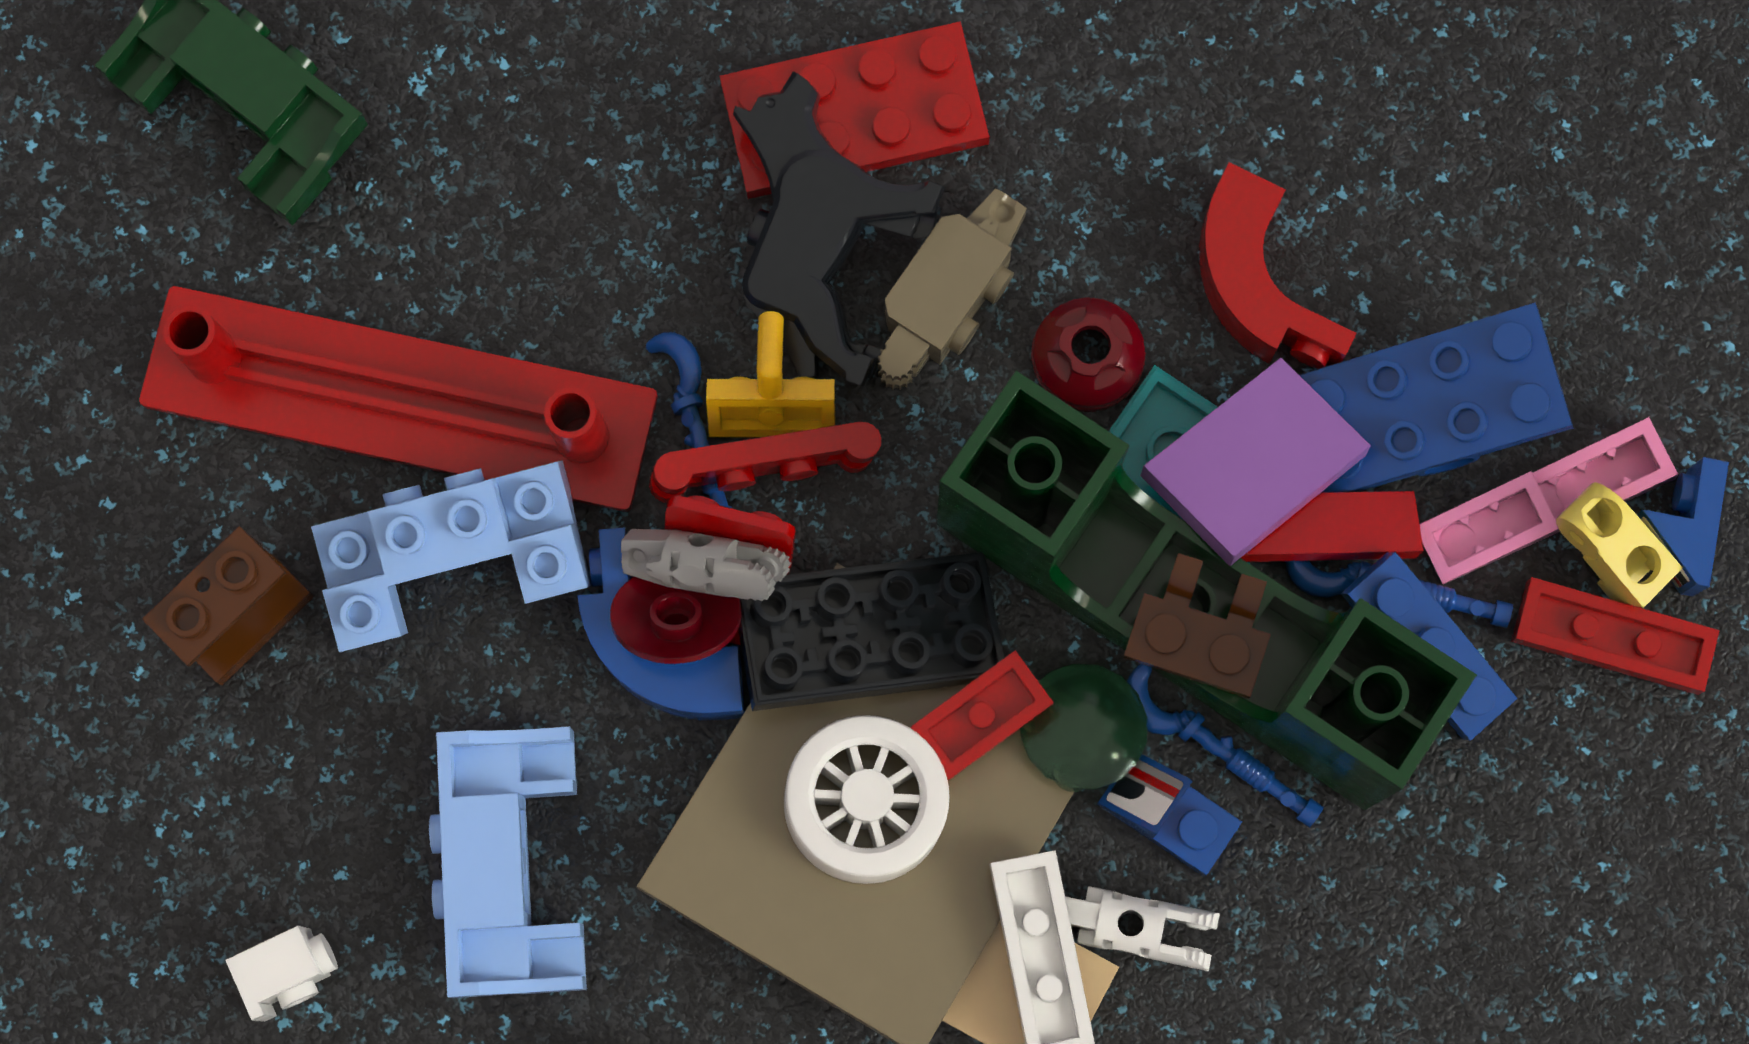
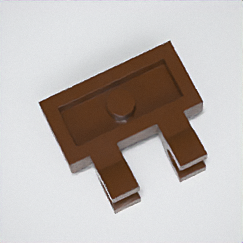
(1197, 643)

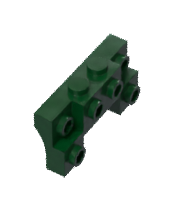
(251, 80)

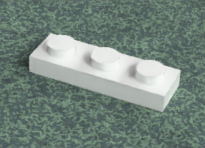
(1041, 950)

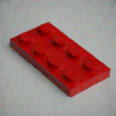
(876, 102)

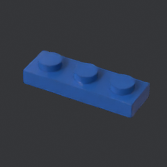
(1401, 596)

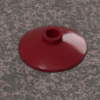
(672, 622)

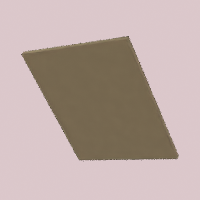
(873, 949)

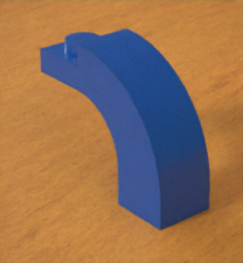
(689, 690)

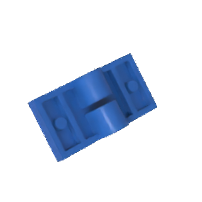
(1446, 398)

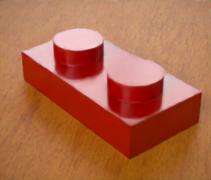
(983, 714)

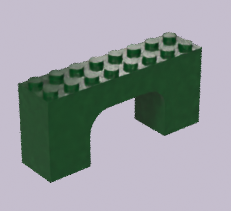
(1054, 508)

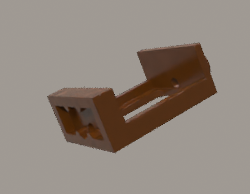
(238, 614)

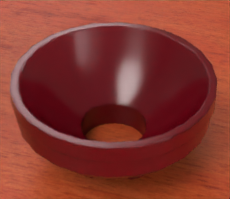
(1083, 384)

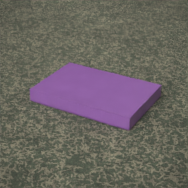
(1255, 461)

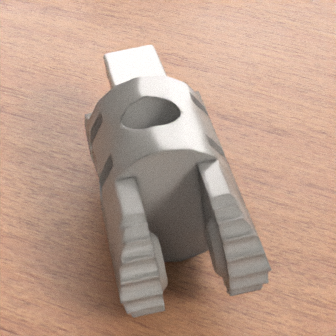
(703, 563)

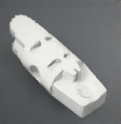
(1099, 917)

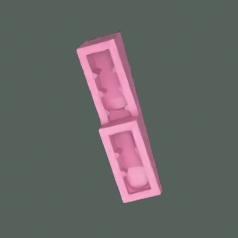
(1528, 505)

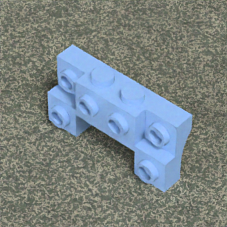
(430, 534)
(487, 864)

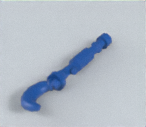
(686, 399)
(1330, 584)
(1237, 760)

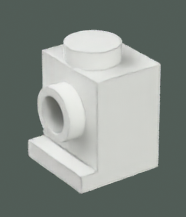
(281, 971)

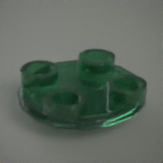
(1089, 731)

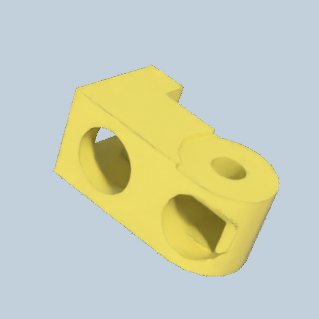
(1617, 546)

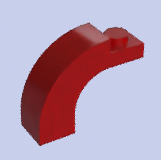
(1241, 286)

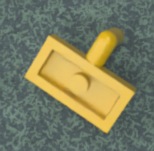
(769, 403)

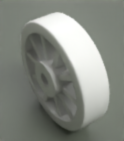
(866, 800)

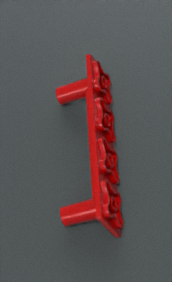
(395, 396)

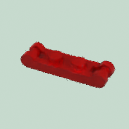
(790, 454)

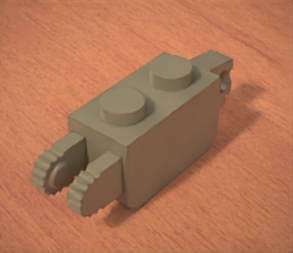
(946, 285)

